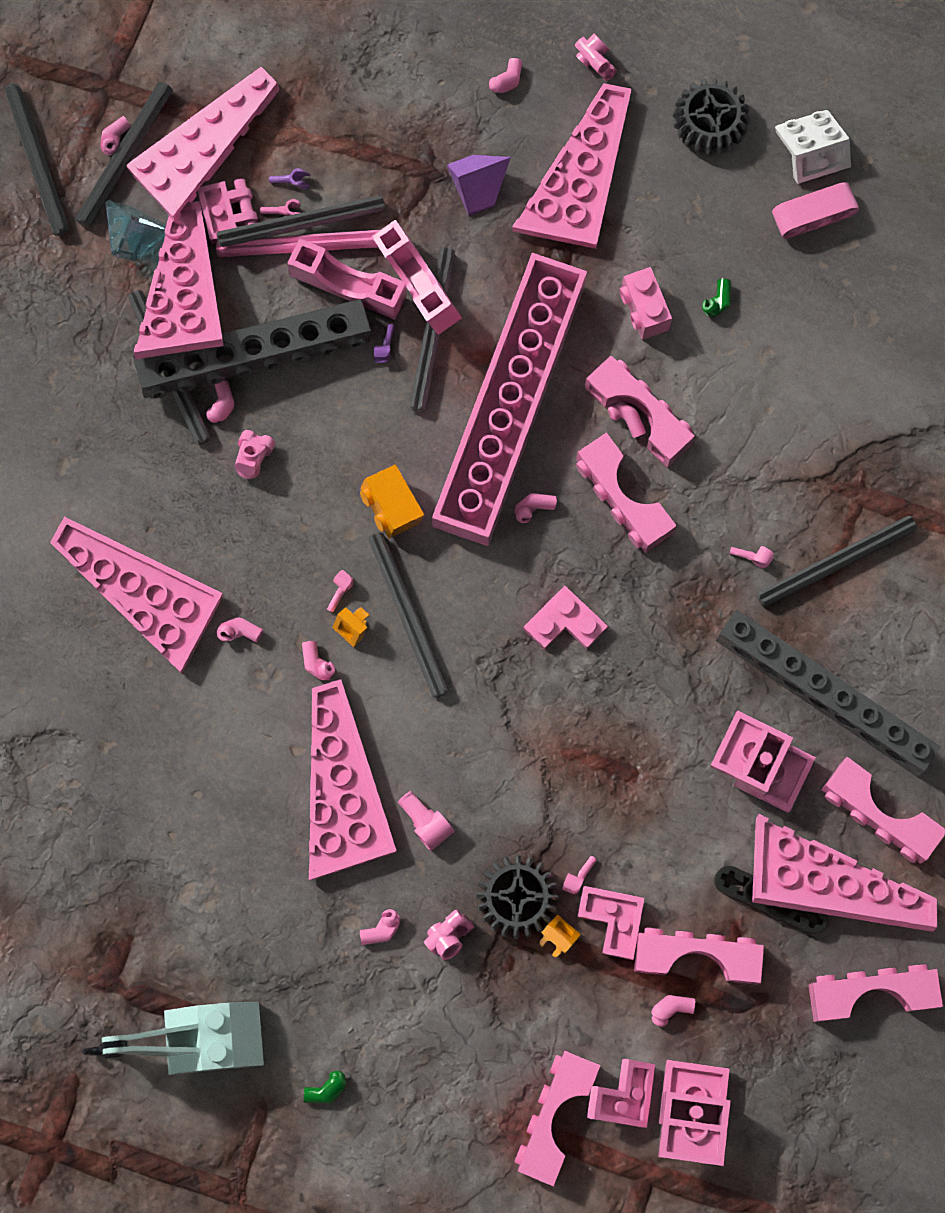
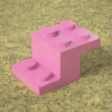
(762, 761)
(694, 1113)

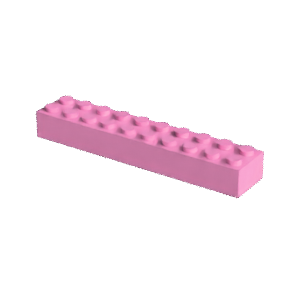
(509, 399)

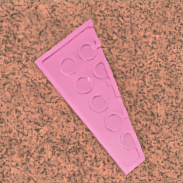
(197, 148)
(577, 185)
(182, 296)
(153, 597)
(344, 803)
(824, 881)

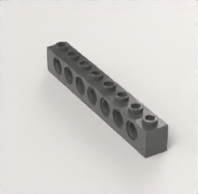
(262, 336)
(828, 693)

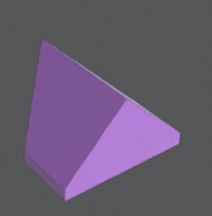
(478, 180)

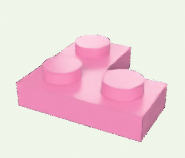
(563, 613)
(620, 912)
(630, 1102)

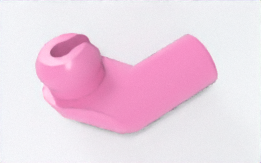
(669, 1006)

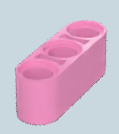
(815, 210)

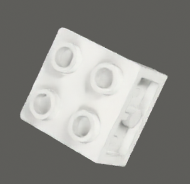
(816, 145)

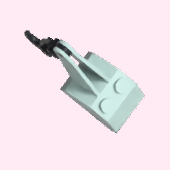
(198, 1039)

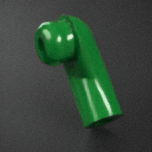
(719, 302)
(329, 1091)

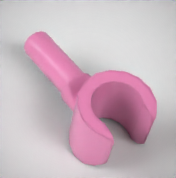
(282, 210)
(761, 558)
(345, 583)
(573, 883)

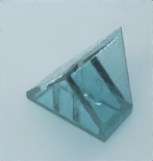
(131, 230)

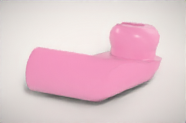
(509, 79)
(111, 135)
(224, 405)
(630, 415)
(531, 503)
(237, 628)
(314, 664)
(384, 930)

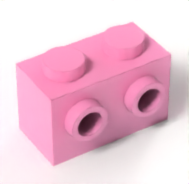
(646, 303)

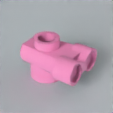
(592, 54)
(252, 452)
(445, 936)

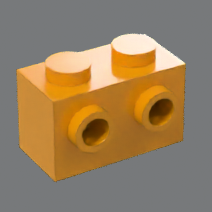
(391, 501)

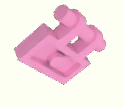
(217, 207)

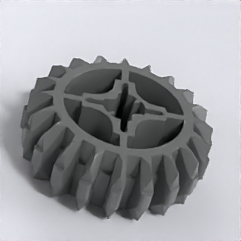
(731, 108)
(531, 896)

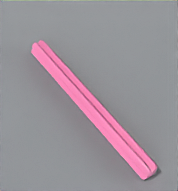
(286, 244)

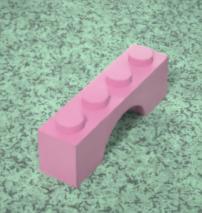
(320, 269)
(419, 279)
(614, 383)
(646, 522)
(851, 789)
(738, 960)
(914, 990)
(571, 1078)

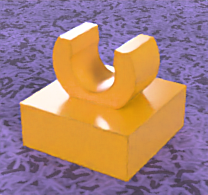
(351, 625)
(560, 934)

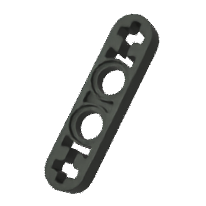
(772, 911)

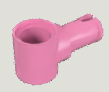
(430, 826)

